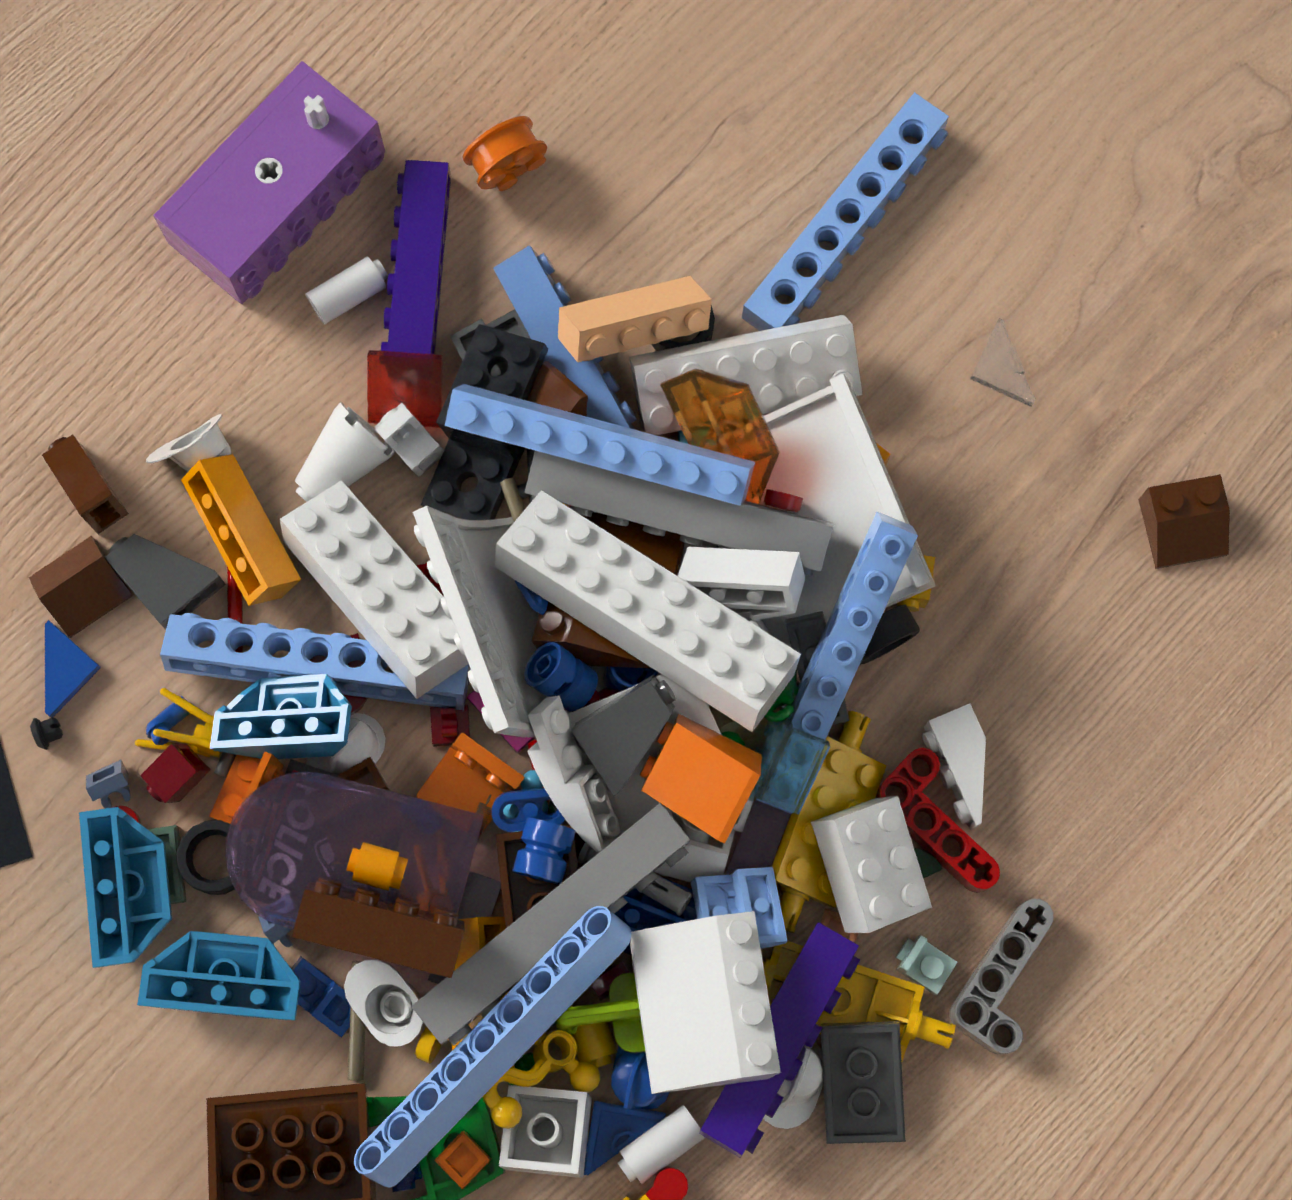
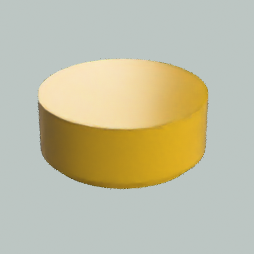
(427, 1046)

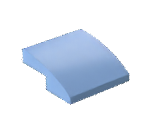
(743, 892)

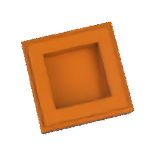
(463, 1159)

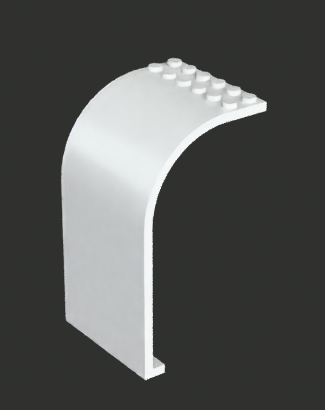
(822, 458)

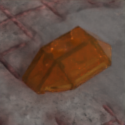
(725, 419)

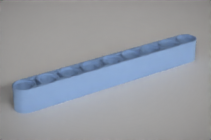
(492, 1047)

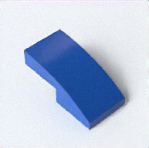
(322, 997)

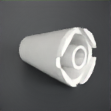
(343, 452)

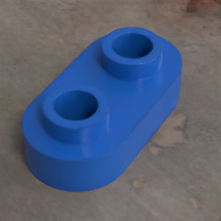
(529, 806)

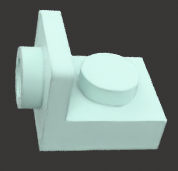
(925, 964)

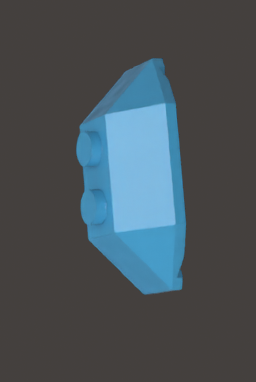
(285, 718)
(123, 885)
(221, 977)

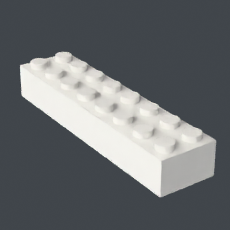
(646, 610)

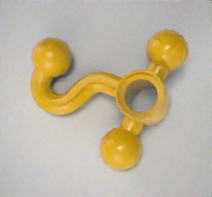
(583, 1076)

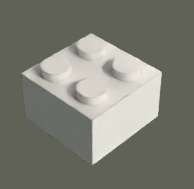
(550, 1133)

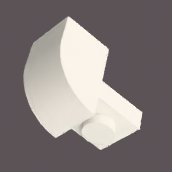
(409, 439)

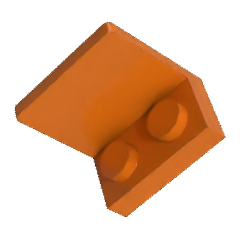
(468, 777)
(243, 778)

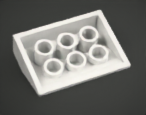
(704, 1003)

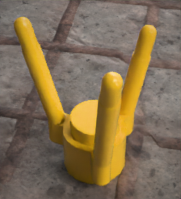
(202, 735)

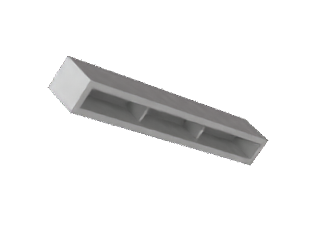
(678, 511)
(515, 951)

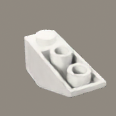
(961, 752)

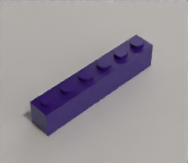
(418, 257)
(794, 1017)

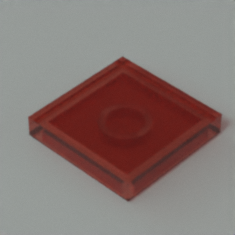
(404, 379)

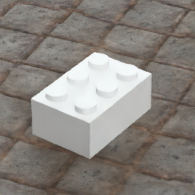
(871, 865)

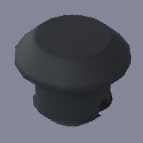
(45, 731)

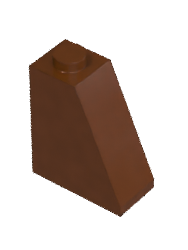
(84, 483)

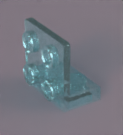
(788, 765)

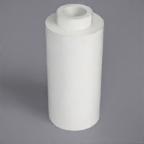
(347, 289)
(660, 1145)

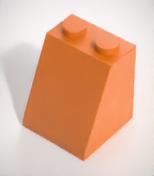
(701, 776)

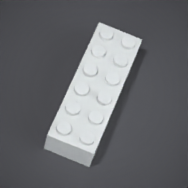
(775, 362)
(375, 586)

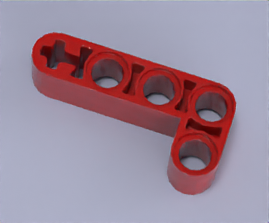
(942, 825)

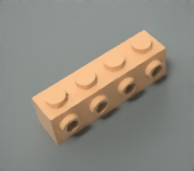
(633, 318)

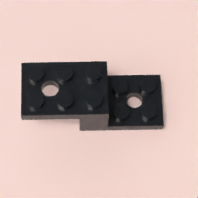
(477, 455)

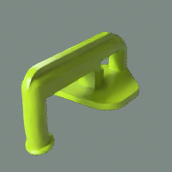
(621, 1010)

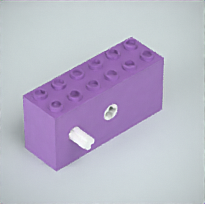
(271, 183)

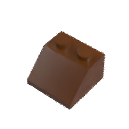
(1186, 521)

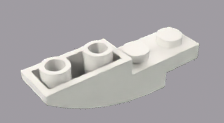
(571, 785)

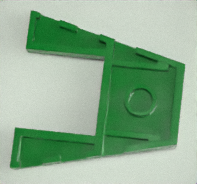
(475, 1123)

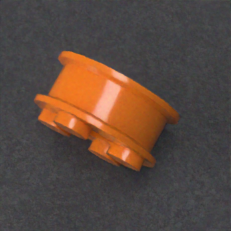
(505, 153)

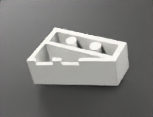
(746, 580)

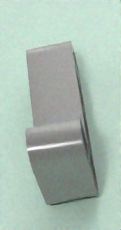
(1007, 971)

